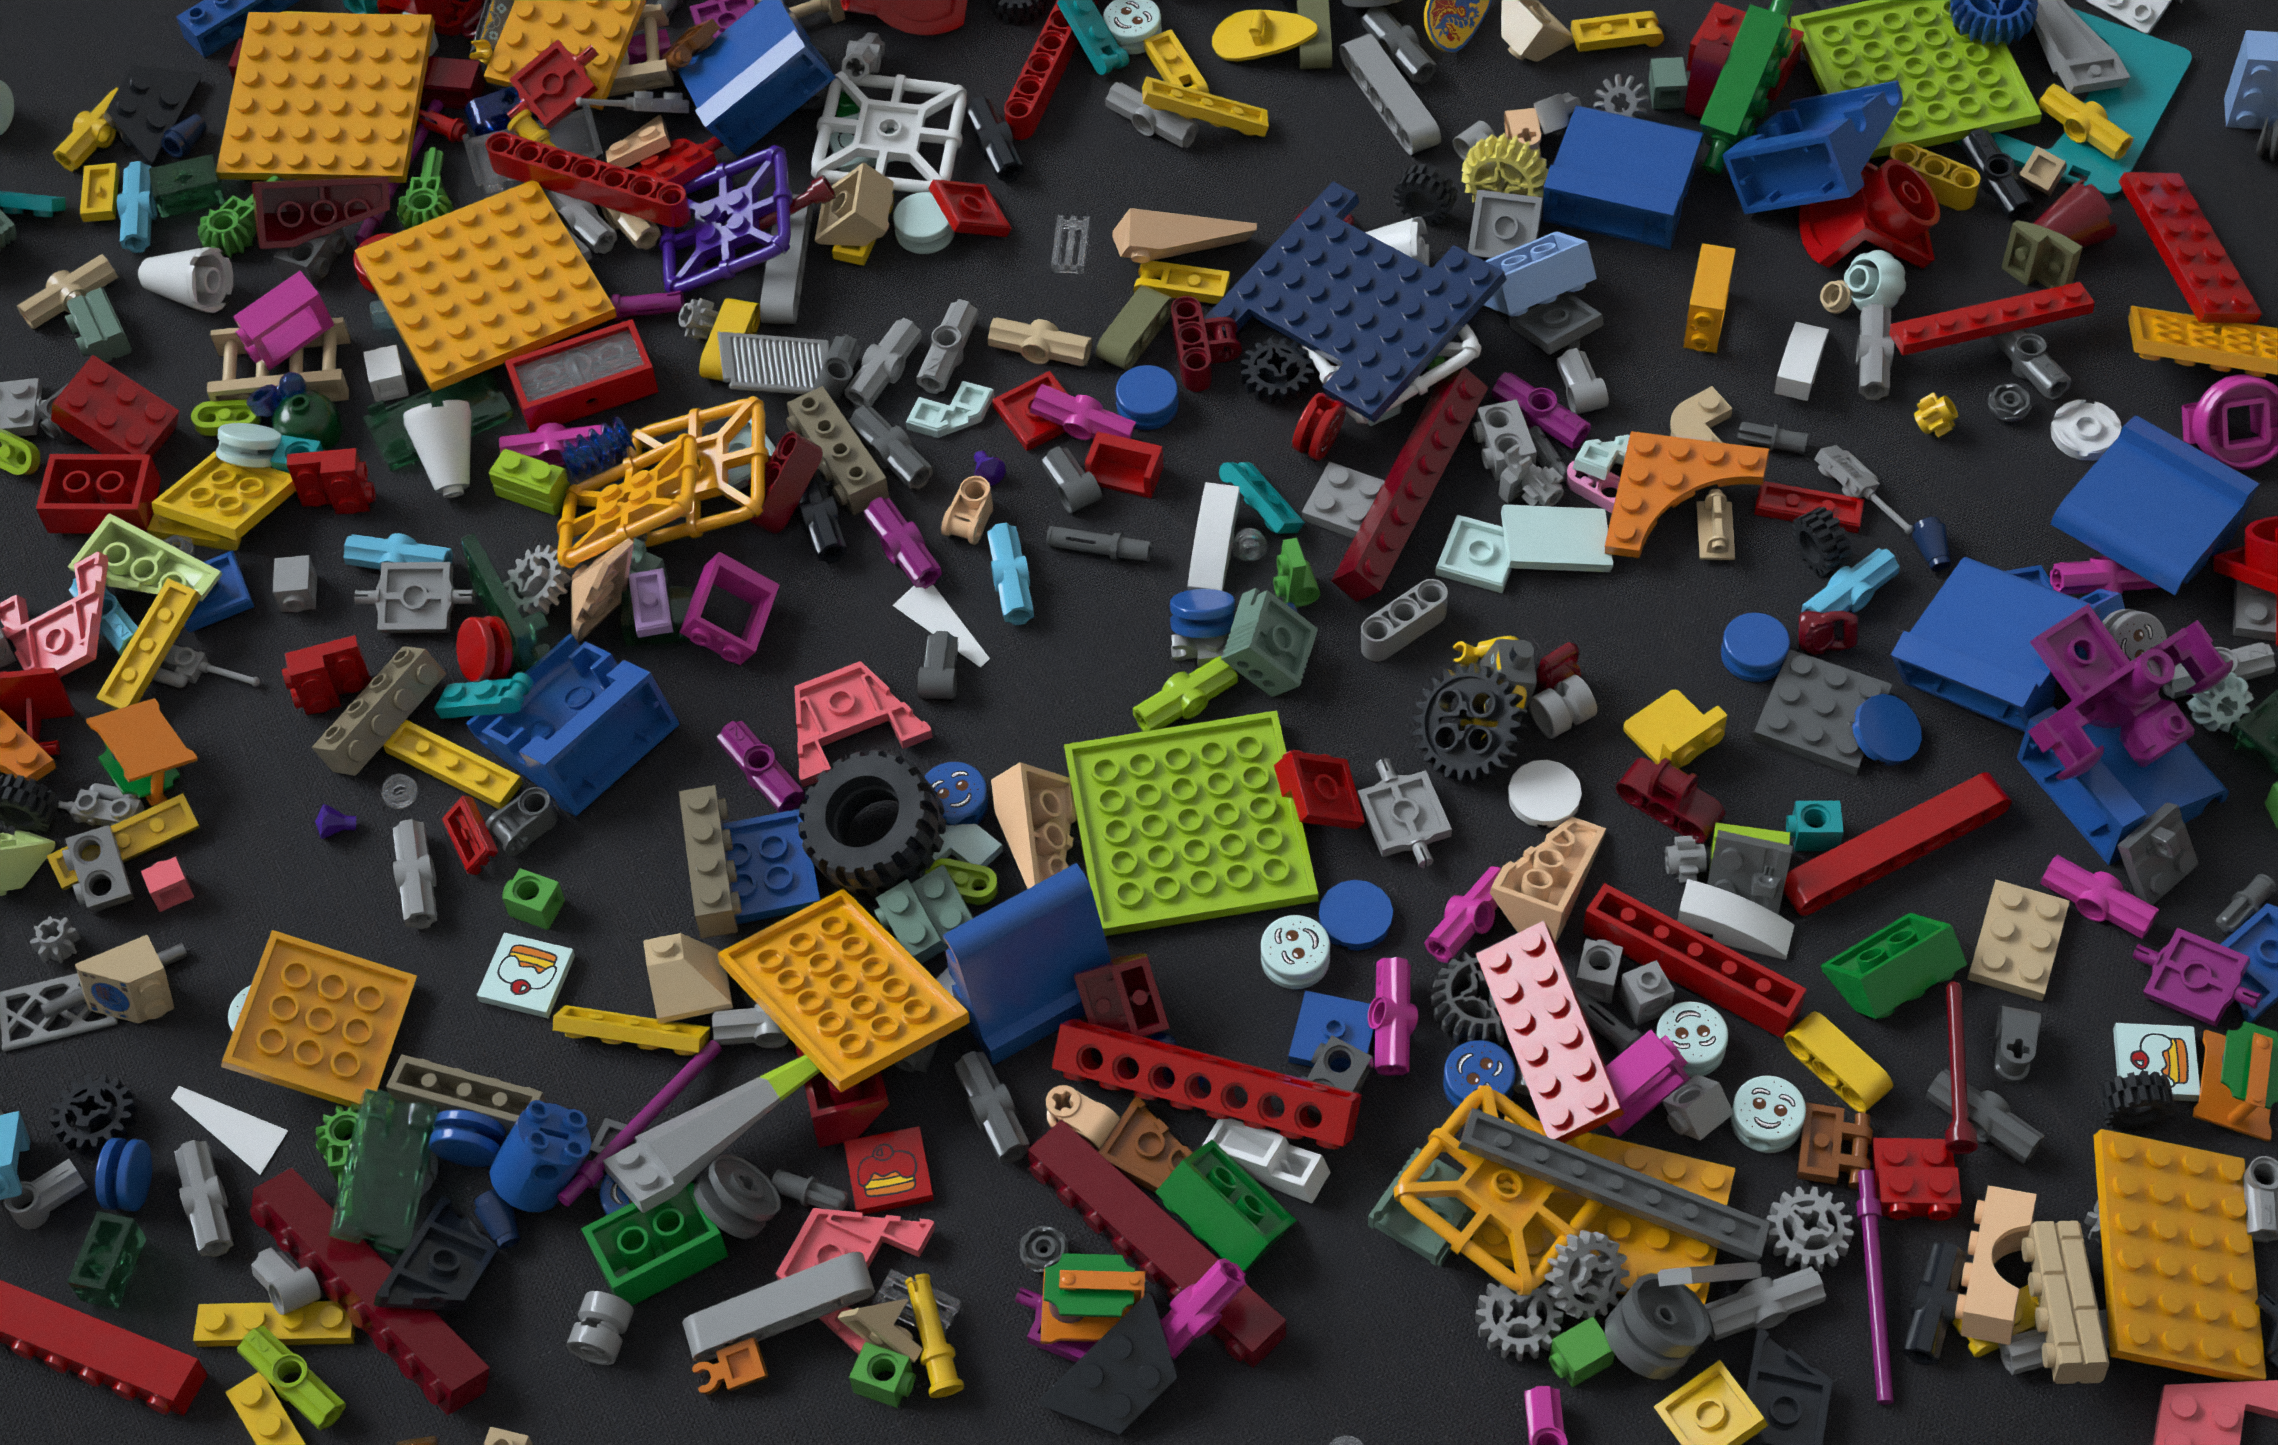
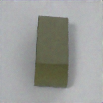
(1318, 50)
(1134, 327)

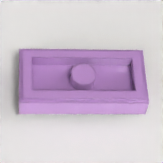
(650, 603)

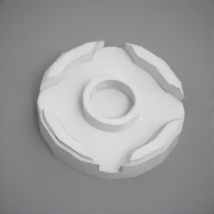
(2085, 429)
(1544, 793)

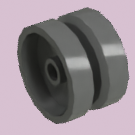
(1656, 1327)

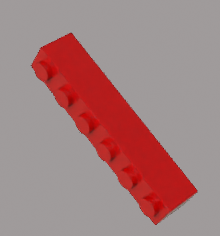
(1695, 961)
(98, 1351)

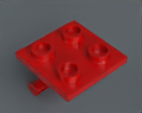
(34, 697)

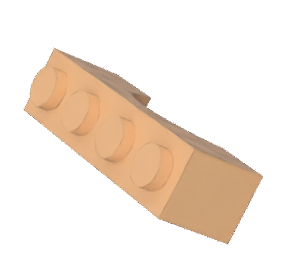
(1990, 1301)

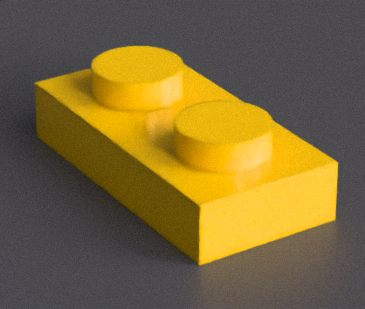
(99, 192)

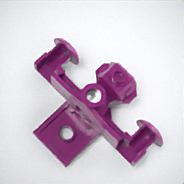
(2118, 692)

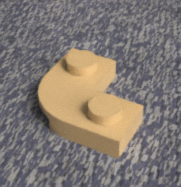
(1698, 414)

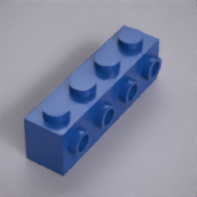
(219, 22)

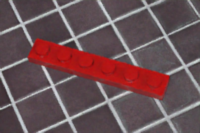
(1991, 318)

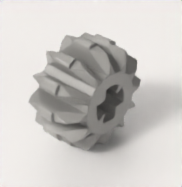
(1631, 98)

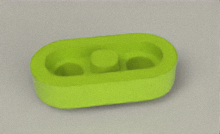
(212, 414)
(14, 452)
(968, 877)

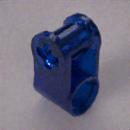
(489, 112)

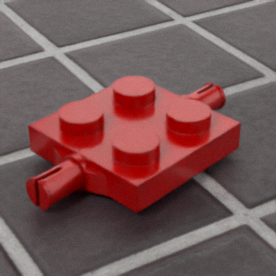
(553, 83)
(681, 161)

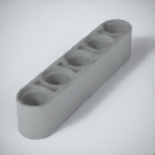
(1390, 94)
(785, 273)
(779, 1305)

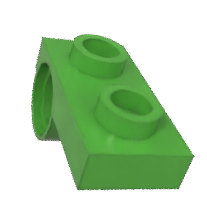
(1295, 576)

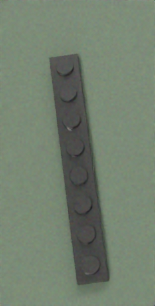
(1614, 1185)

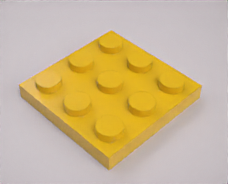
(224, 497)

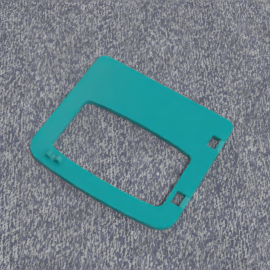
(2154, 74)

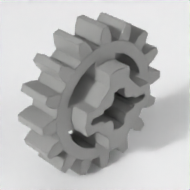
(537, 581)
(1821, 1241)
(1586, 1274)
(1518, 1334)

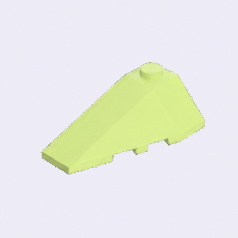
(144, 561)
(21, 858)

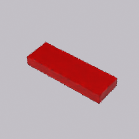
(1791, 502)

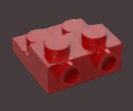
(333, 479)
(324, 672)
(1320, 789)
(1915, 1178)

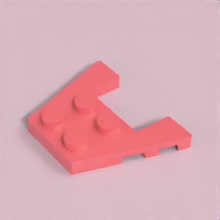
(65, 634)
(845, 705)
(838, 1232)
(2211, 1411)

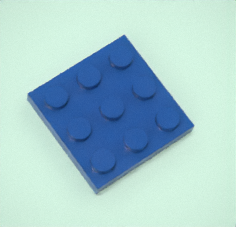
(771, 866)

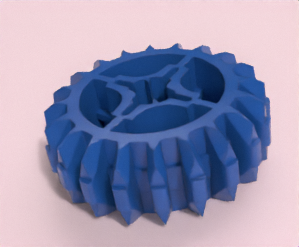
(1994, 19)

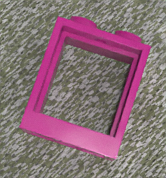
(283, 321)
(745, 585)
(1645, 1077)

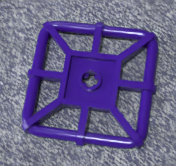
(742, 214)

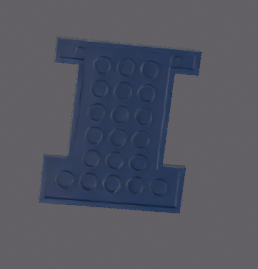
(1359, 301)

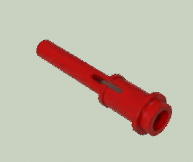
(445, 125)

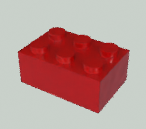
(1725, 22)
(113, 412)
(87, 487)

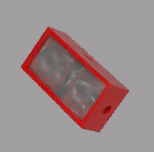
(582, 375)

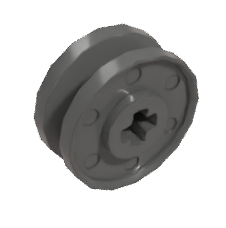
(737, 1196)

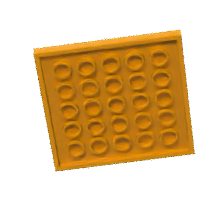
(326, 96)
(485, 284)

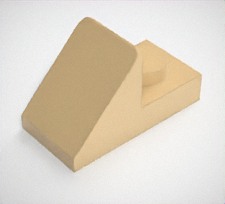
(877, 1327)

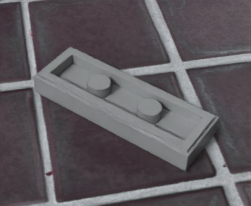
(1709, 1273)

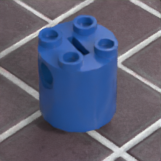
(540, 1156)

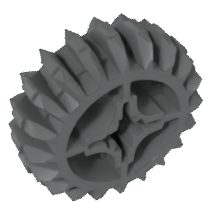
(1466, 1014)

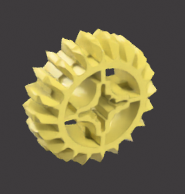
(1511, 167)

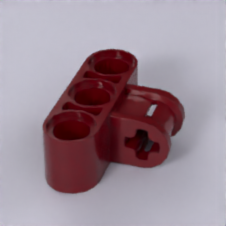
(1704, 74)
(1201, 342)
(786, 480)
(1670, 798)

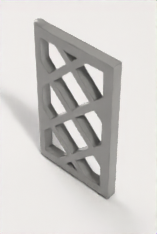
(39, 1033)

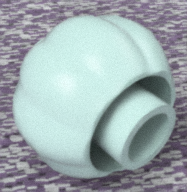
(1875, 279)

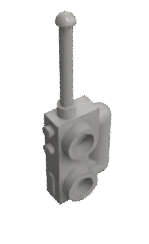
(644, 102)
(1855, 478)
(189, 666)
(92, 809)

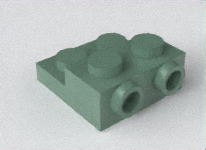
(923, 913)

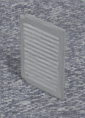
(771, 362)

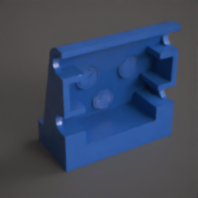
(755, 75)
(1812, 148)
(1621, 177)
(2156, 505)
(1978, 647)
(579, 723)
(2116, 792)
(1021, 961)

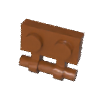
(694, 39)
(1821, 1145)

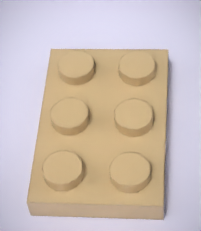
(2018, 940)

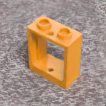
(1709, 298)

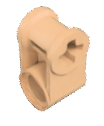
(1525, 125)
(967, 515)
(1086, 1117)

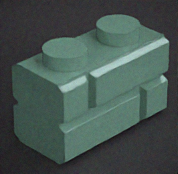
(97, 325)

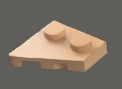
(640, 144)

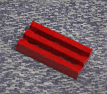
(473, 830)

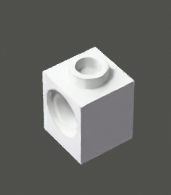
(386, 373)

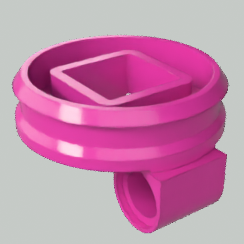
(2207, 421)

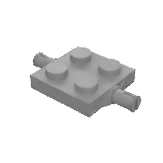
(19, 406)
(415, 597)
(1404, 813)

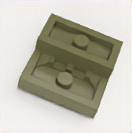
(2040, 255)

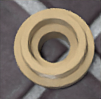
(1836, 296)

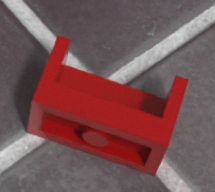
(1125, 464)

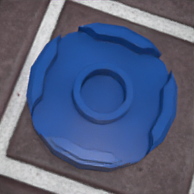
(1887, 729)
(1356, 914)

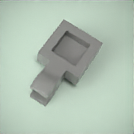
(1512, 476)
(1201, 648)

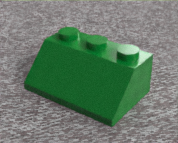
(1895, 964)
(1224, 1205)
(654, 1248)

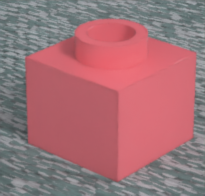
(167, 884)

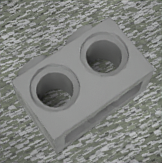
(1498, 430)
(107, 866)

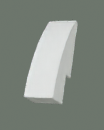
(1801, 361)
(1214, 536)
(1734, 920)
(1271, 1159)

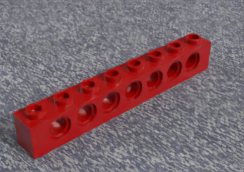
(1337, 1106)

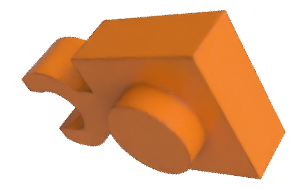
(737, 1366)

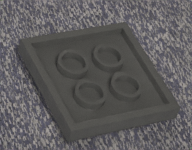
(1815, 710)

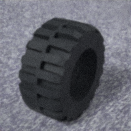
(847, 791)

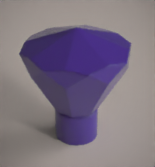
(989, 467)
(332, 822)

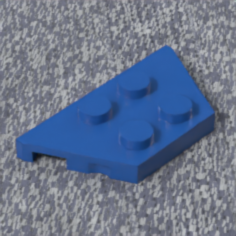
(2260, 942)

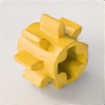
(1936, 414)

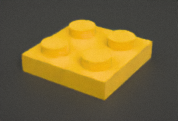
(1711, 1410)

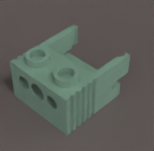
(1269, 642)
(1395, 1221)

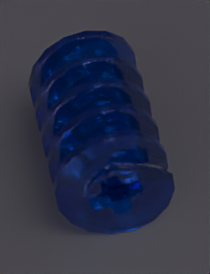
(596, 448)

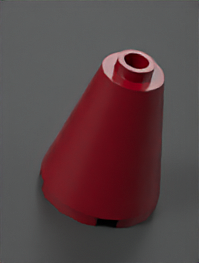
(2080, 216)

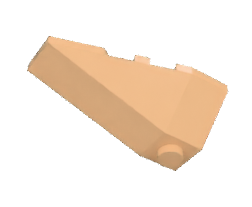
(1159, 235)
(598, 588)
(1035, 818)
(1548, 877)

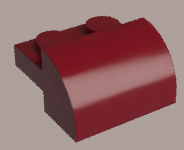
(1122, 996)

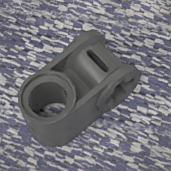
(521, 821)
(2016, 1043)

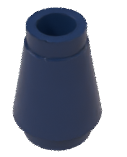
(183, 136)
(1932, 542)
(497, 1219)

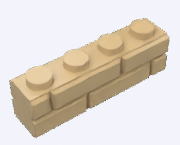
(2066, 1302)

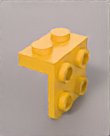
(1675, 729)

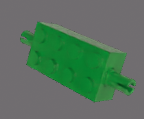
(1746, 80)

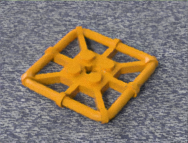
(714, 462)
(632, 506)
(1480, 1193)

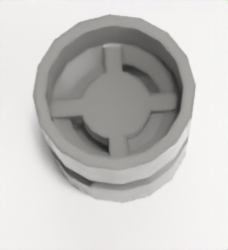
(1560, 707)
(598, 1333)

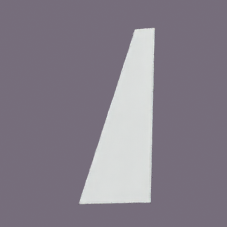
(934, 614)
(242, 1133)

